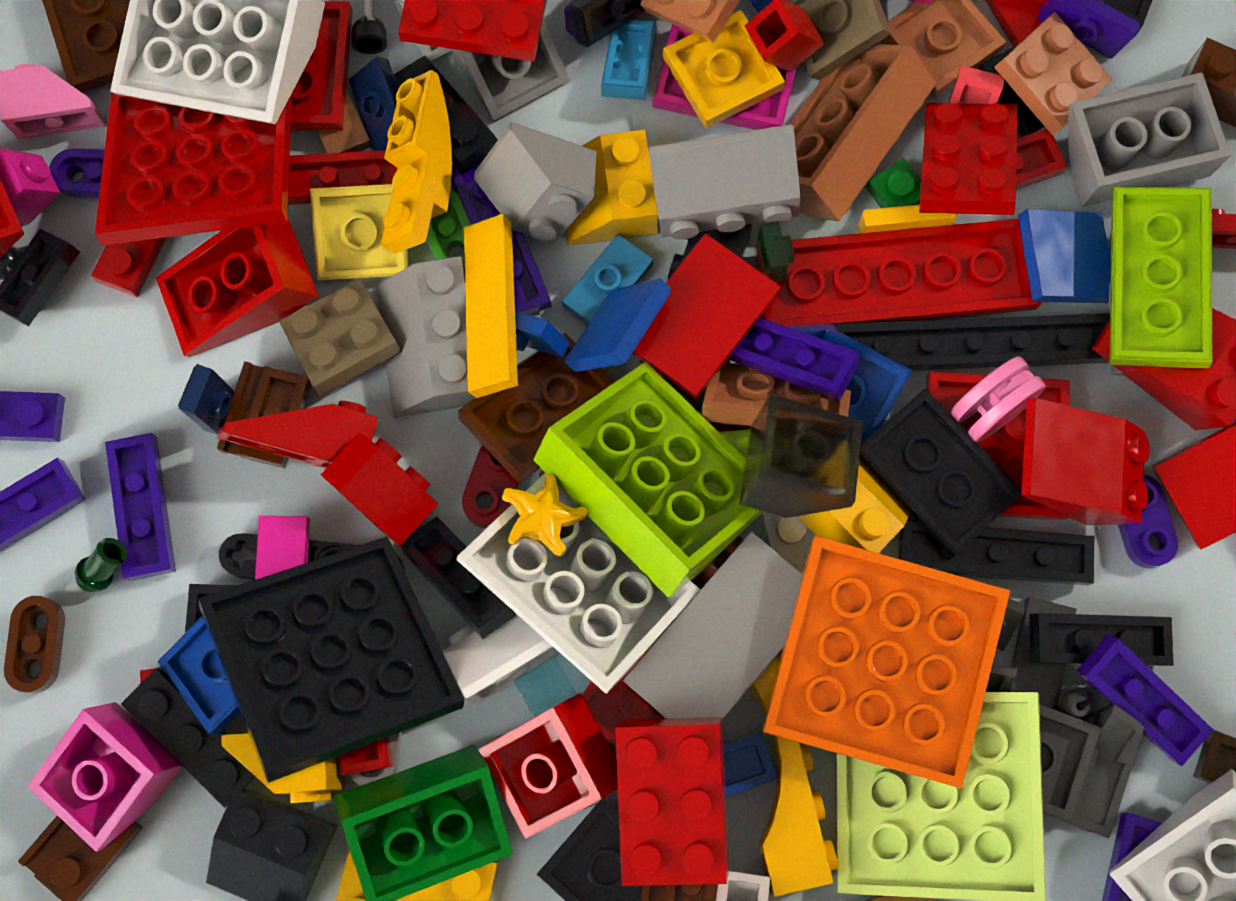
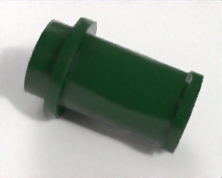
(97, 570)

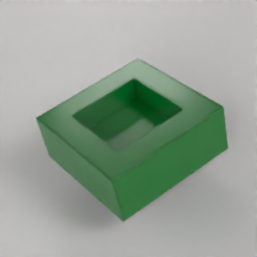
(896, 186)

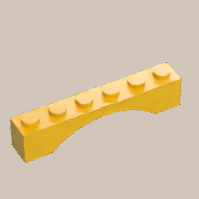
(793, 840)

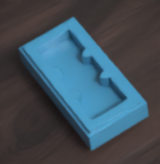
(629, 60)
(616, 267)

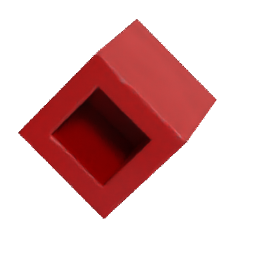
(784, 34)

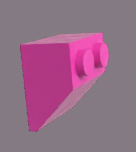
(104, 774)

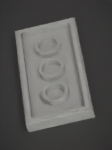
(721, 636)

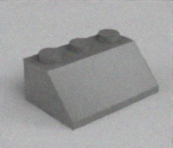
(1144, 138)
(726, 181)
(428, 321)

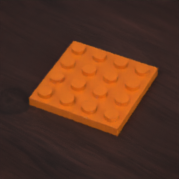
(886, 661)

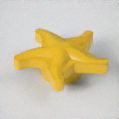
(542, 515)

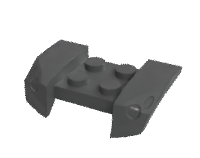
(1082, 761)

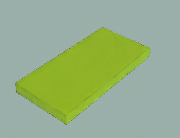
(1161, 277)

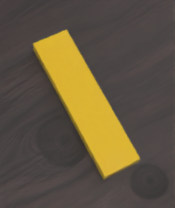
(490, 306)

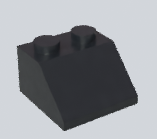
(267, 849)

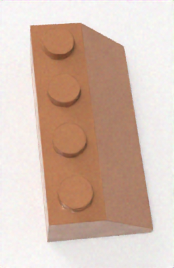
(854, 124)

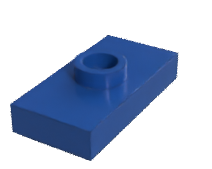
(539, 335)

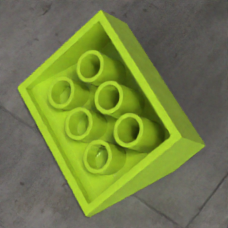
(651, 476)

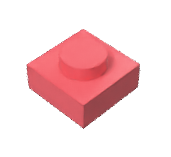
(976, 87)

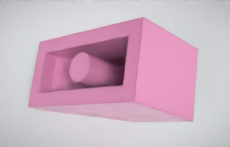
(42, 103)

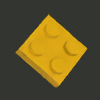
(722, 74)

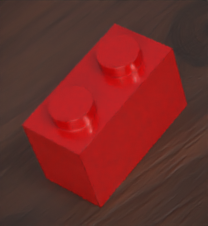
(380, 488)

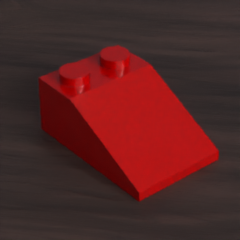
(236, 285)
(1196, 395)
(1084, 463)

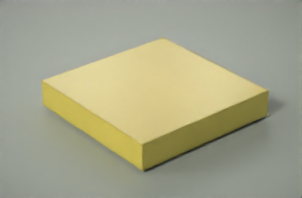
(350, 231)

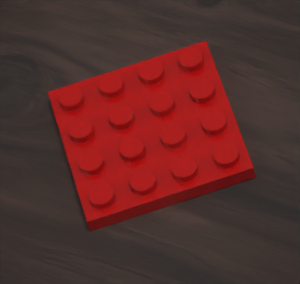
(189, 171)

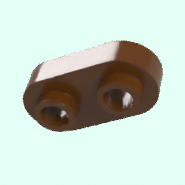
(29, 644)

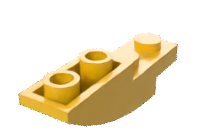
(423, 157)

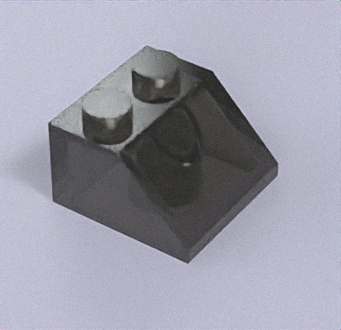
(800, 459)

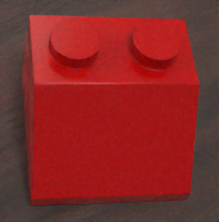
(552, 765)

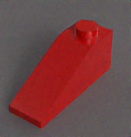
(303, 435)

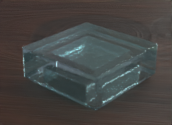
(544, 686)

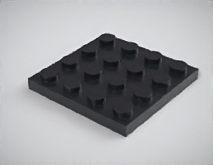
(329, 657)

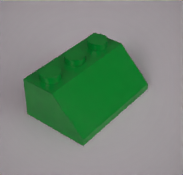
(423, 825)

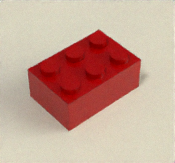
(672, 801)

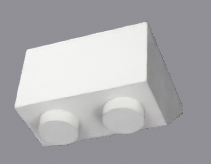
(497, 660)

